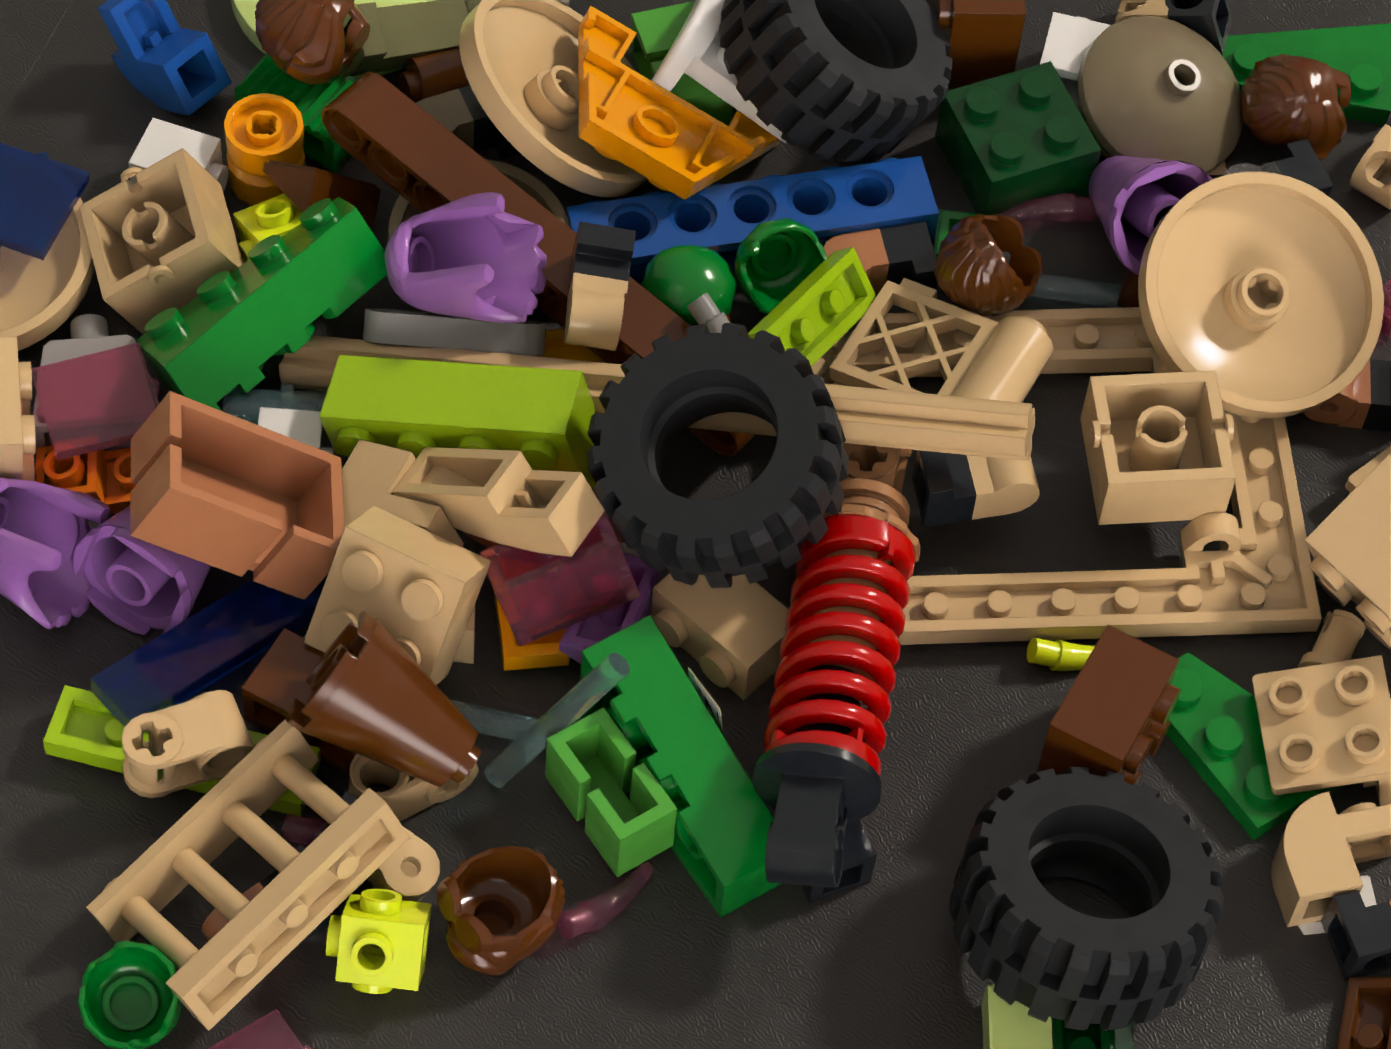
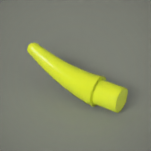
(1058, 654)

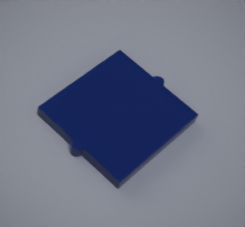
(35, 199)

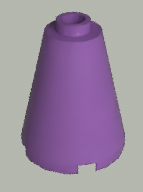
(1135, 196)
(135, 580)

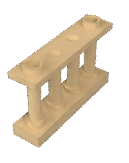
(280, 915)

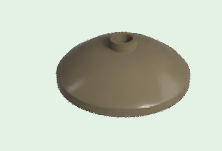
(1142, 109)

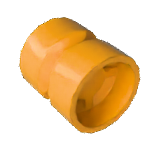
(259, 131)

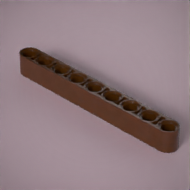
(436, 167)

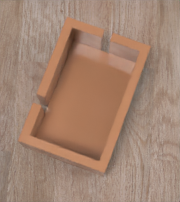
(236, 495)

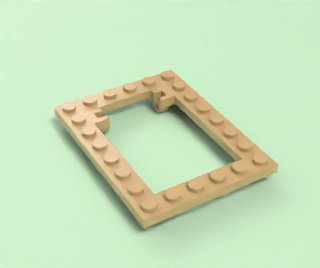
(1248, 587)

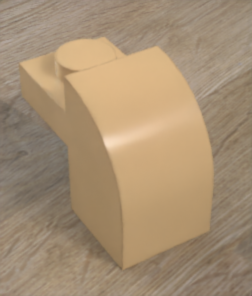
(370, 478)
(1322, 852)

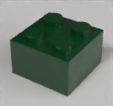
(1016, 139)

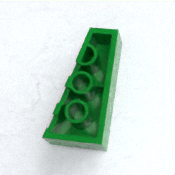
(265, 304)
(719, 814)

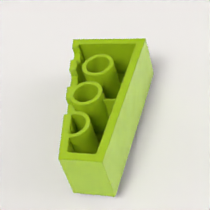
(463, 407)

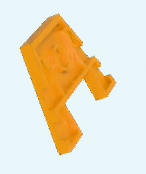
(650, 126)

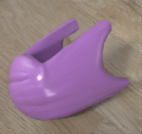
(468, 261)
(37, 548)

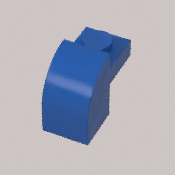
(160, 59)

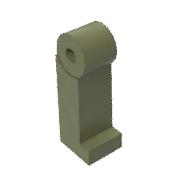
(407, 32)

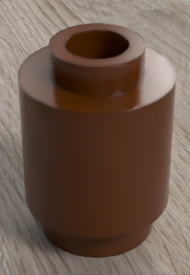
(433, 75)

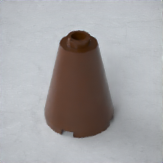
(385, 707)

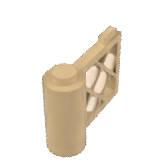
(995, 366)

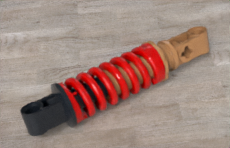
(834, 659)

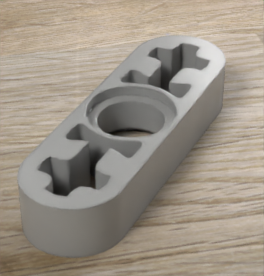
(450, 332)

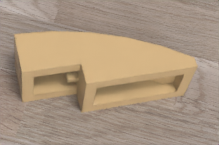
(503, 498)

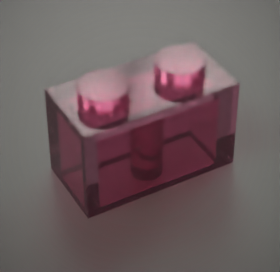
(555, 591)

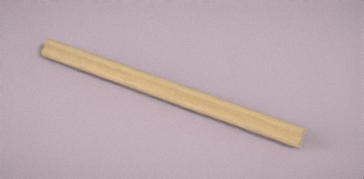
(865, 414)

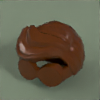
(308, 36)
(1295, 101)
(974, 268)
(500, 907)

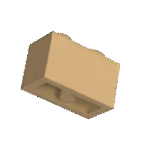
(727, 630)

